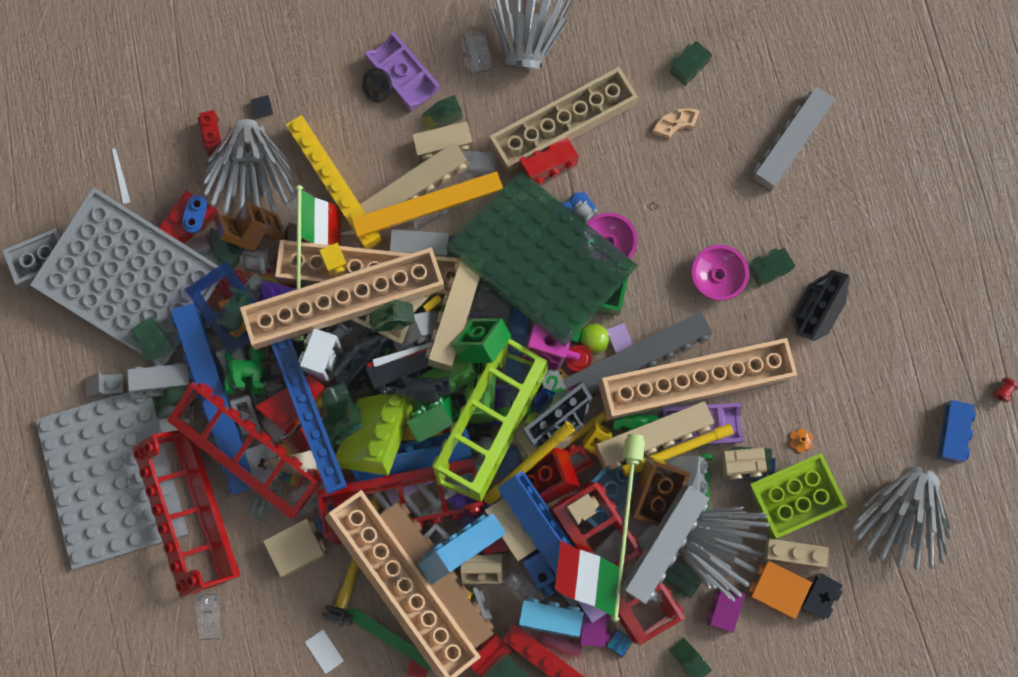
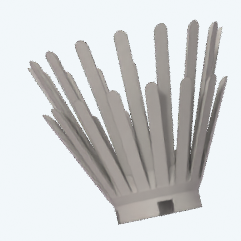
(522, 36)
(247, 147)
(911, 496)
(709, 534)

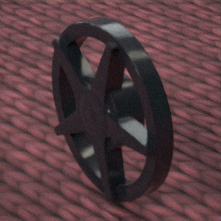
(376, 85)

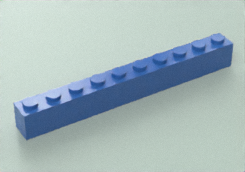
(205, 370)

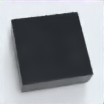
(262, 106)

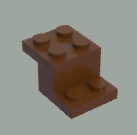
(249, 226)

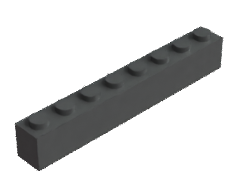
(645, 353)

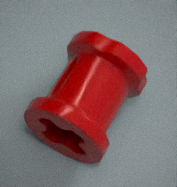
(1005, 390)

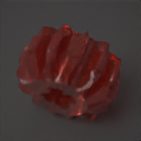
(223, 285)

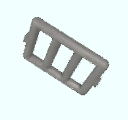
(434, 503)

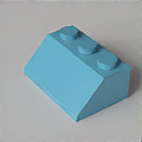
(551, 618)

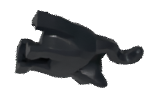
(420, 389)

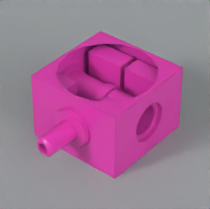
(548, 348)

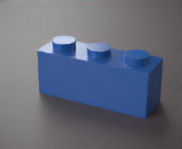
(956, 431)

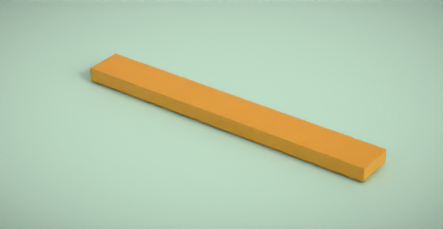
(427, 204)

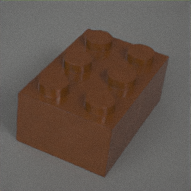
(656, 490)

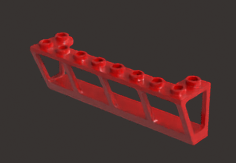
(232, 464)
(398, 482)
(204, 506)
(627, 619)

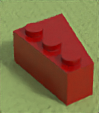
(549, 162)
(173, 222)
(281, 407)

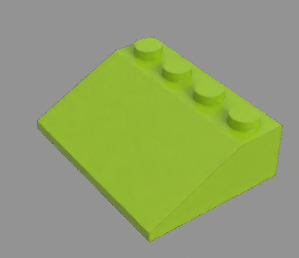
(378, 440)
(797, 496)

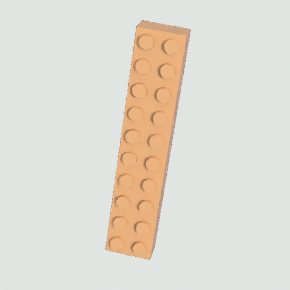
(314, 270)
(341, 298)
(697, 378)
(402, 586)

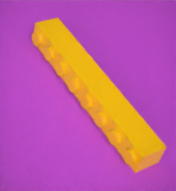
(330, 177)

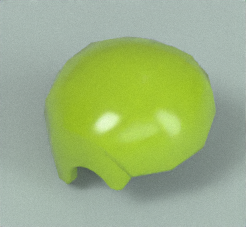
(594, 338)

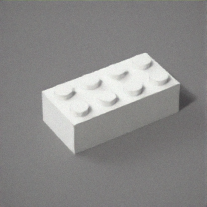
(321, 356)

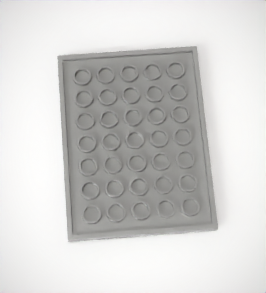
(121, 271)
(99, 480)

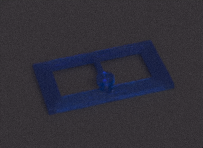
(203, 283)

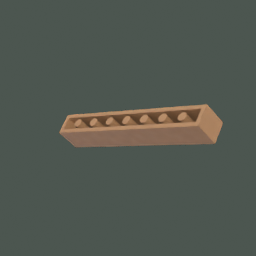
(447, 589)

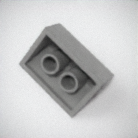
(29, 256)

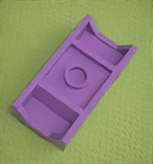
(406, 72)
(722, 415)

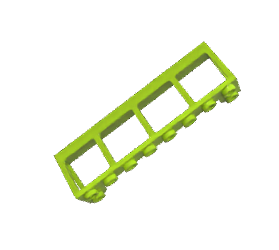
(507, 431)

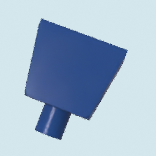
(534, 566)

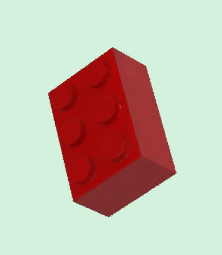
(553, 475)

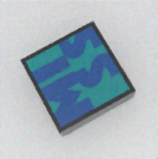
(619, 643)

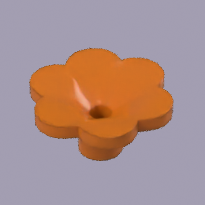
(797, 443)

